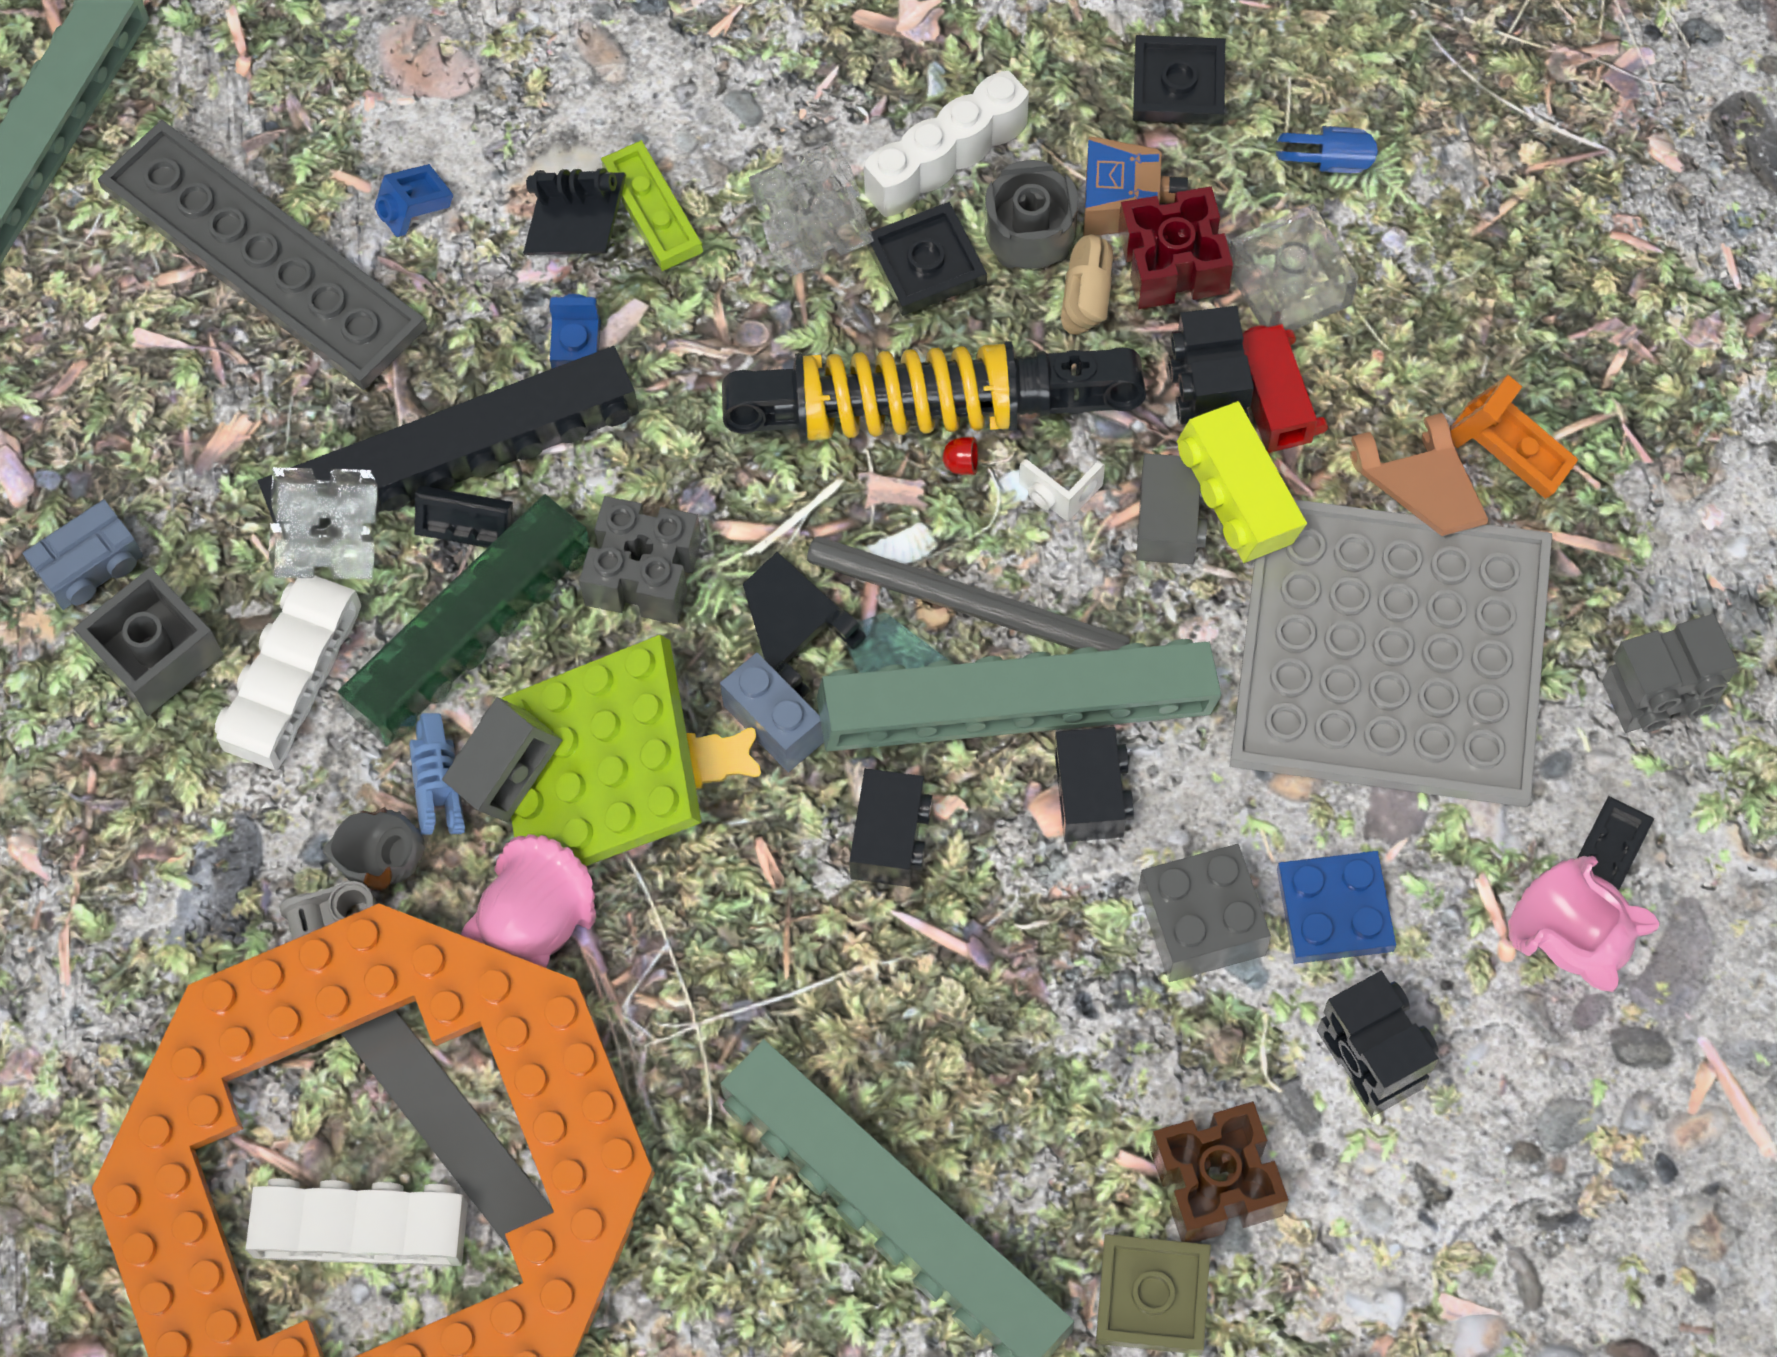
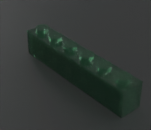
(465, 620)

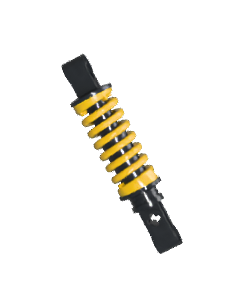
(991, 385)

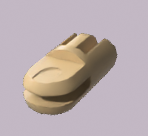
(1087, 285)

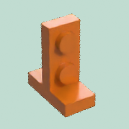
(1513, 438)

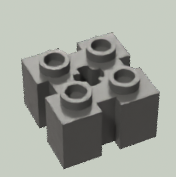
(641, 560)
(1670, 674)

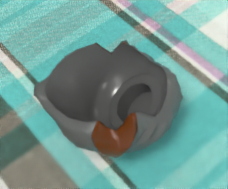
(376, 848)

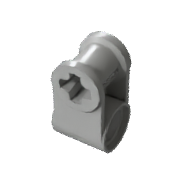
(318, 909)

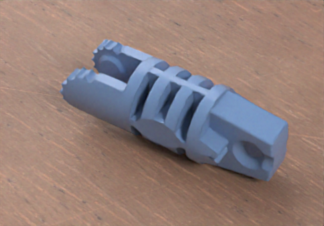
(430, 760)

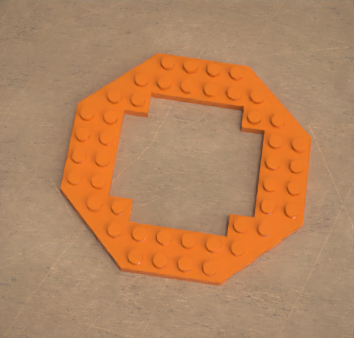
(309, 991)

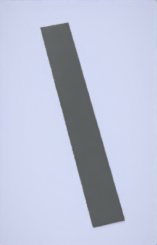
(448, 1123)

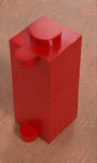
(1279, 393)

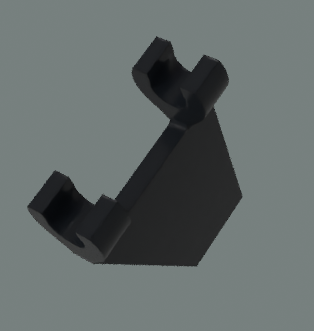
(790, 614)

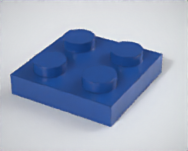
(1336, 907)

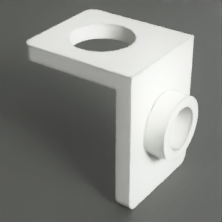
(1051, 495)

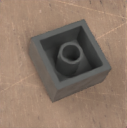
(148, 641)
(1203, 912)

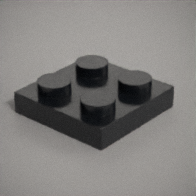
(1179, 79)
(926, 258)

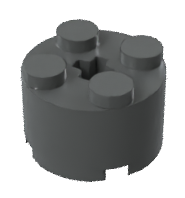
(1031, 215)

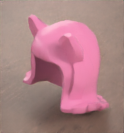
(533, 900)
(1579, 922)

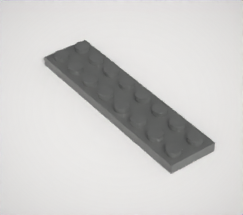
(263, 254)

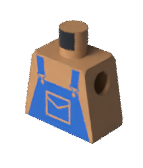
(1120, 174)

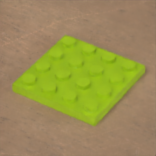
(621, 757)

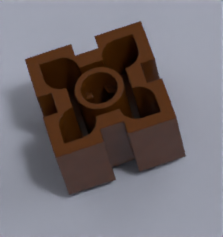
(1234, 1146)

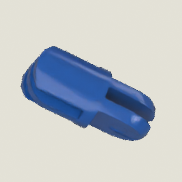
(1340, 149)

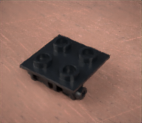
(573, 211)

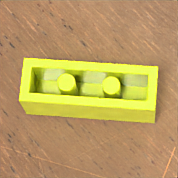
(1240, 482)

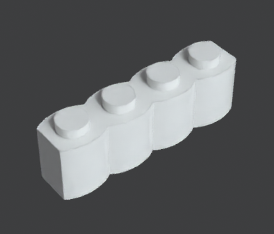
(941, 145)
(288, 671)
(357, 1225)

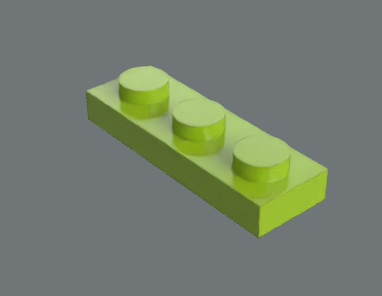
(653, 207)

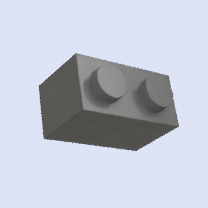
(1169, 511)
(501, 759)

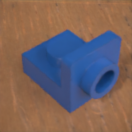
(410, 195)
(574, 328)

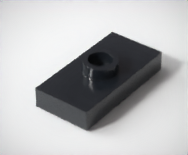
(460, 516)
(1616, 840)

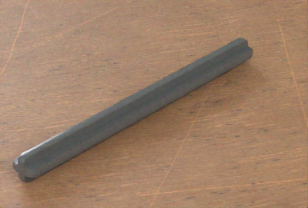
(961, 597)

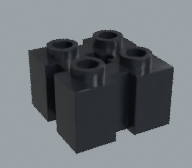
(1209, 362)
(1378, 1043)

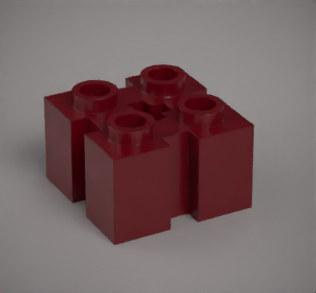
(1175, 247)

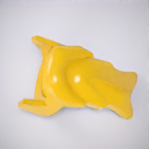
(719, 757)

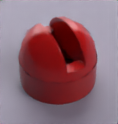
(961, 456)

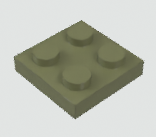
(1153, 1294)

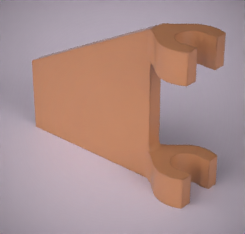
(1427, 483)

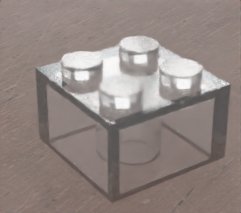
(1292, 270)

